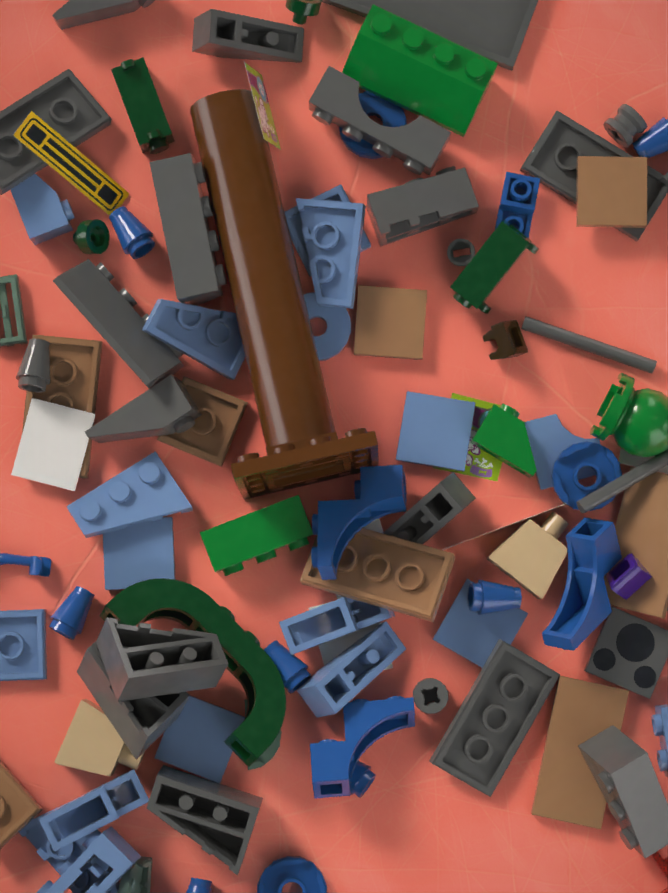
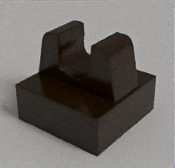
(508, 339)

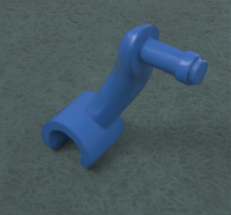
(38, 565)

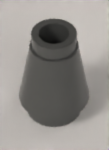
(35, 367)

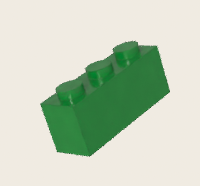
(257, 535)

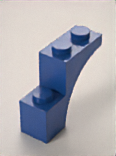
(377, 494)
(585, 600)
(364, 724)

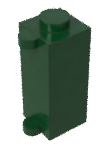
(143, 106)
(491, 266)

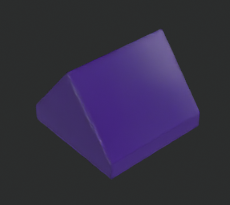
(627, 576)

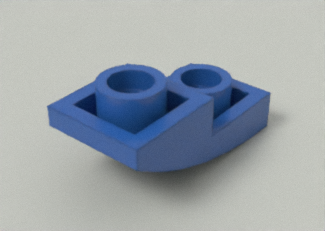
(518, 201)

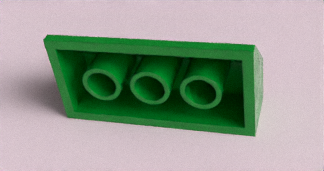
(419, 70)

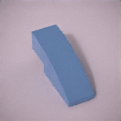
(330, 623)
(93, 810)

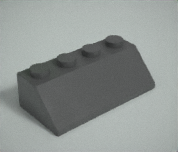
(187, 229)
(118, 322)

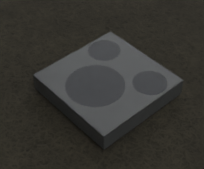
(629, 653)

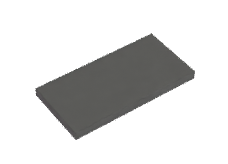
(482, 26)

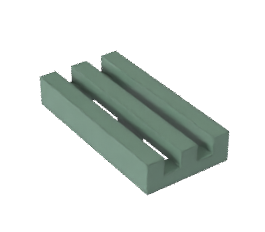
(9, 340)

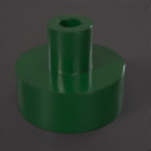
(302, 9)
(92, 237)

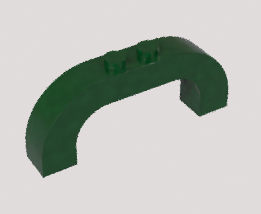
(242, 649)

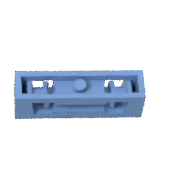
(112, 852)

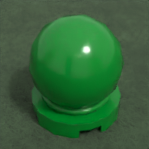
(634, 418)

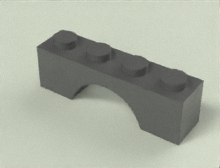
(415, 143)

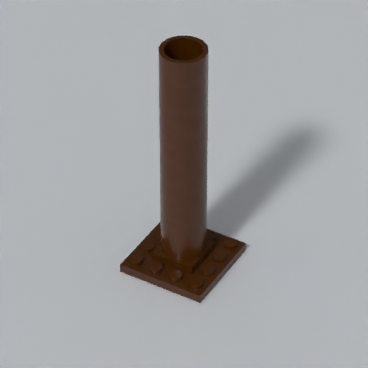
(270, 308)

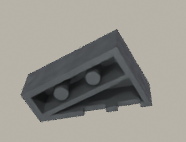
(421, 205)
(158, 662)
(135, 720)
(629, 788)
(207, 812)

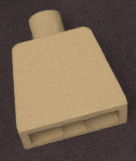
(533, 554)
(94, 743)

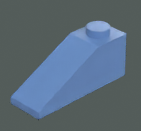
(42, 210)
(351, 671)

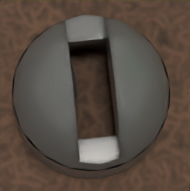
(459, 244)

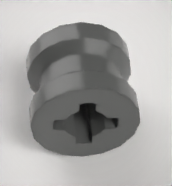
(625, 125)
(426, 691)

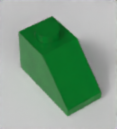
(506, 439)

